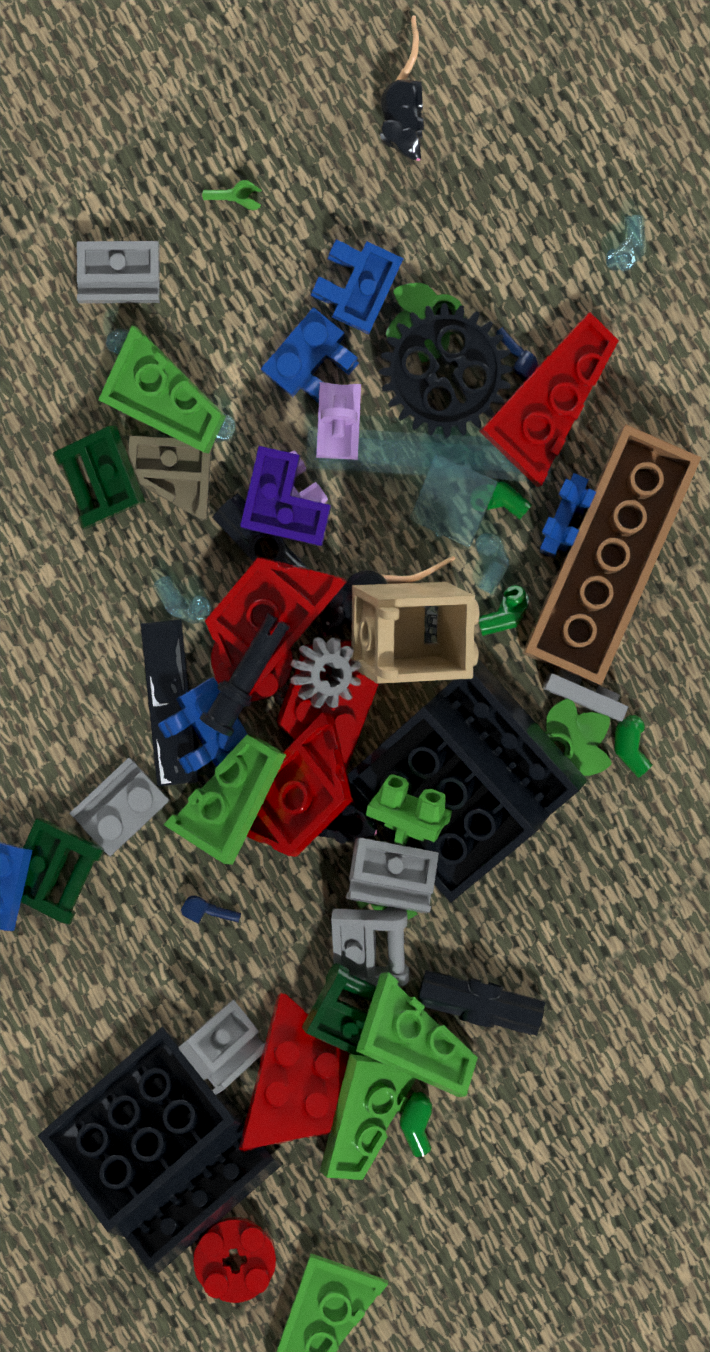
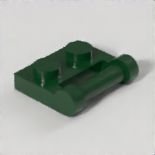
(108, 473)
(49, 854)
(337, 1020)

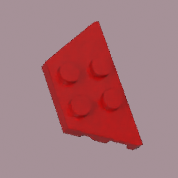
(275, 588)
(349, 716)
(305, 792)
(294, 1083)

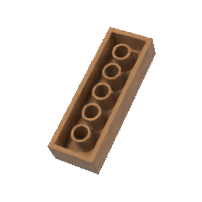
(611, 555)

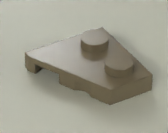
(173, 471)

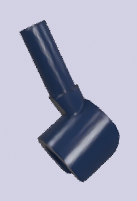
(526, 360)
(196, 907)

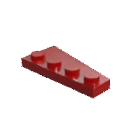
(542, 410)

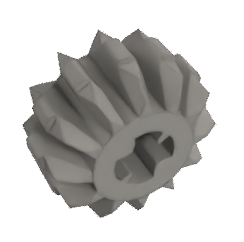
(314, 660)

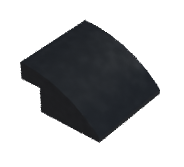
(491, 765)
(157, 1152)

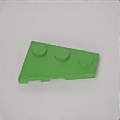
(160, 394)
(229, 802)
(412, 1042)
(363, 1112)
(328, 1305)

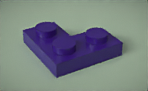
(270, 503)

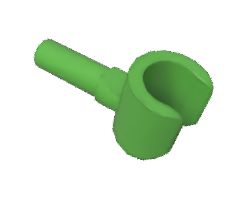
(238, 193)

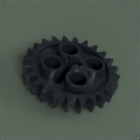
(477, 352)

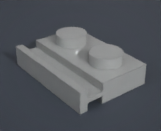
(118, 271)
(600, 701)
(119, 806)
(392, 875)
(223, 1046)

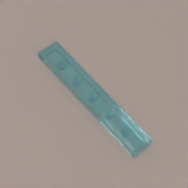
(414, 454)

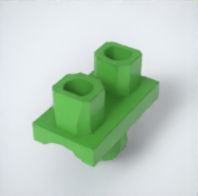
(409, 815)

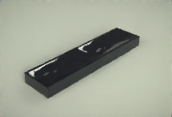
(166, 681)

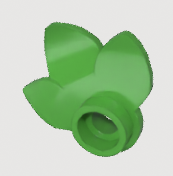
(414, 298)
(579, 736)

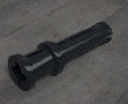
(236, 692)

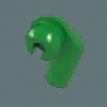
(508, 497)
(508, 614)
(627, 745)
(414, 1122)

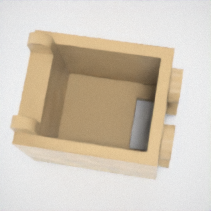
(391, 629)

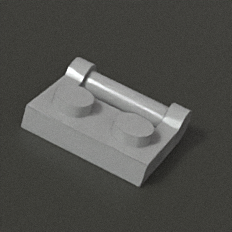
(356, 942)

